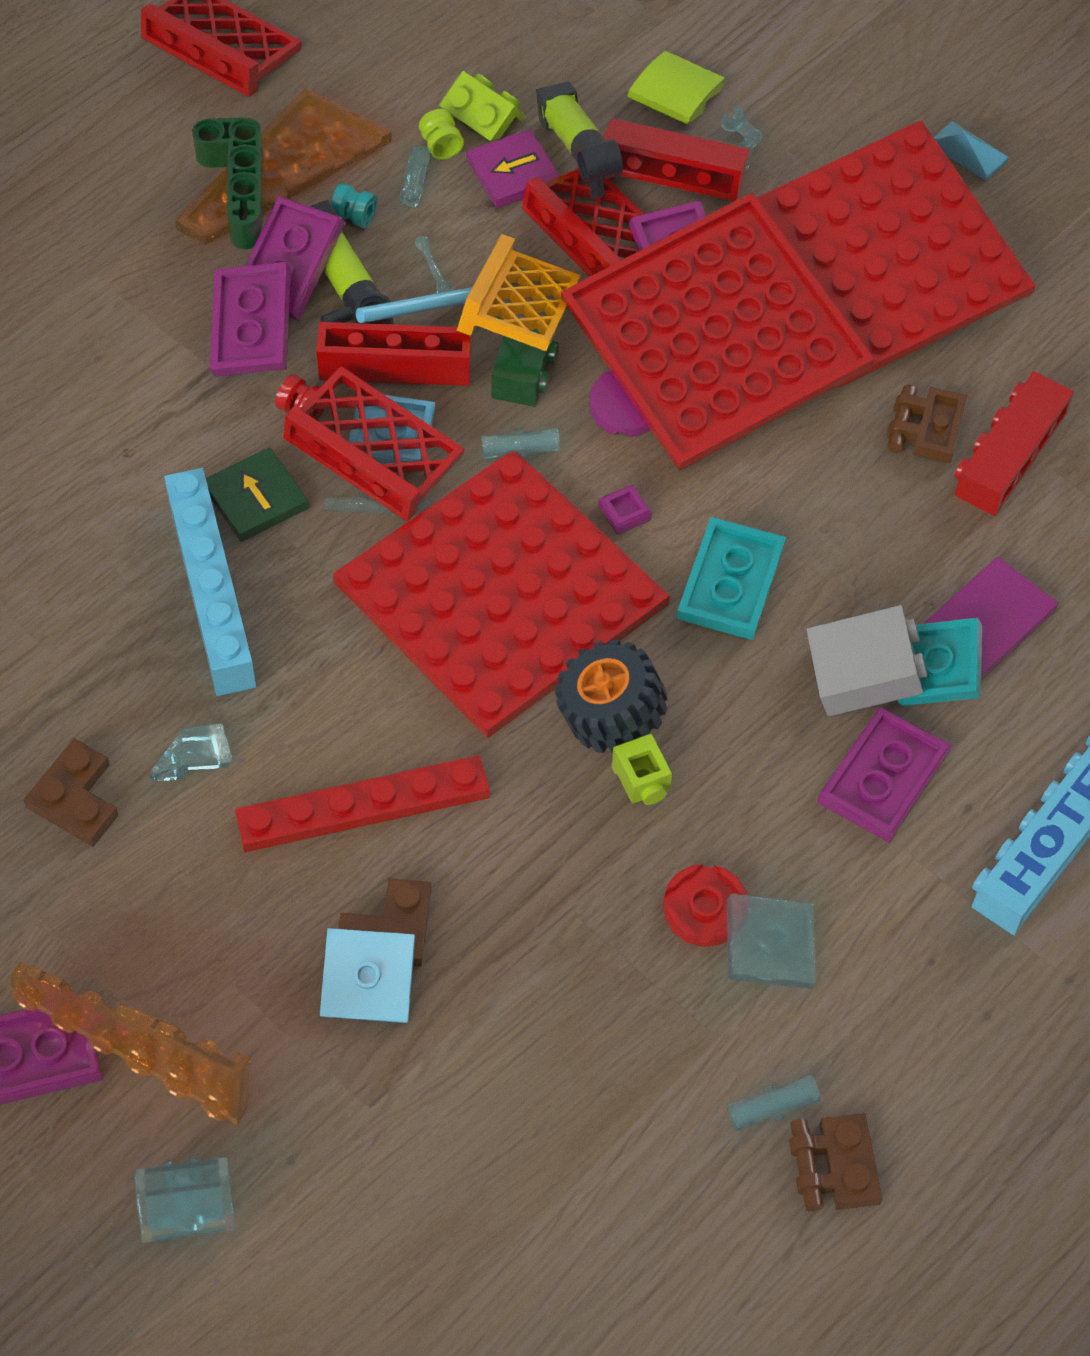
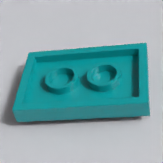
(731, 578)

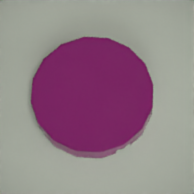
(614, 409)

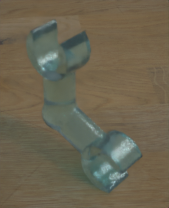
(751, 135)

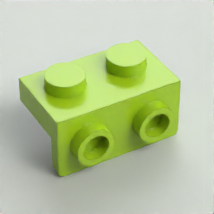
(480, 107)

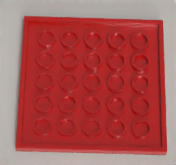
(898, 244)
(716, 330)
(499, 591)

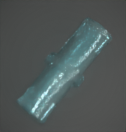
(521, 442)
(773, 1102)

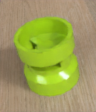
(440, 133)

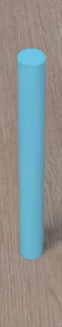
(412, 305)

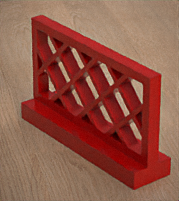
(210, 51)
(571, 233)
(349, 458)

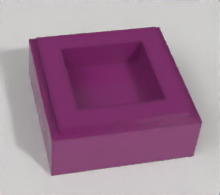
(624, 509)

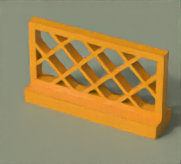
(494, 285)

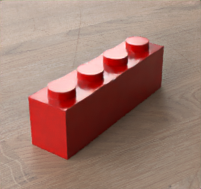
(680, 160)
(395, 353)
(1012, 443)

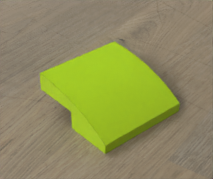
(676, 87)

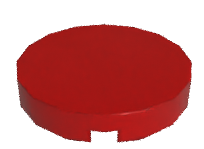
(698, 903)

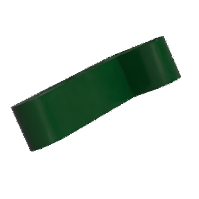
(238, 146)

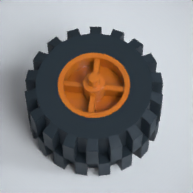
(611, 695)

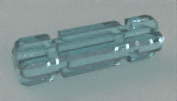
(414, 176)

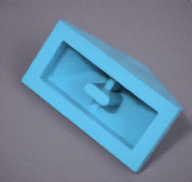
(970, 151)

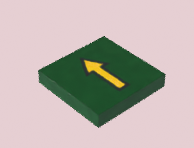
(256, 494)

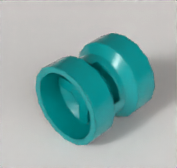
(353, 205)

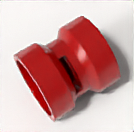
(295, 393)

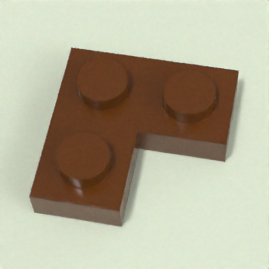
(65, 797)
(404, 913)

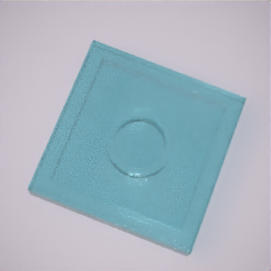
(771, 941)

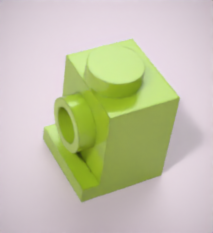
(643, 760)

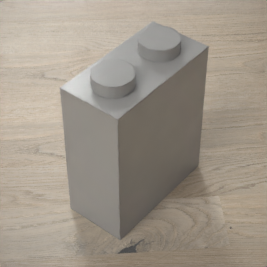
(866, 660)

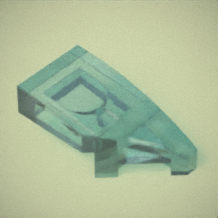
(191, 750)

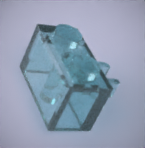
(184, 1199)

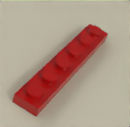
(362, 803)

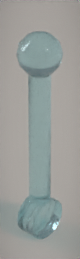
(422, 243)

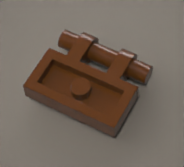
(939, 425)
(848, 1158)

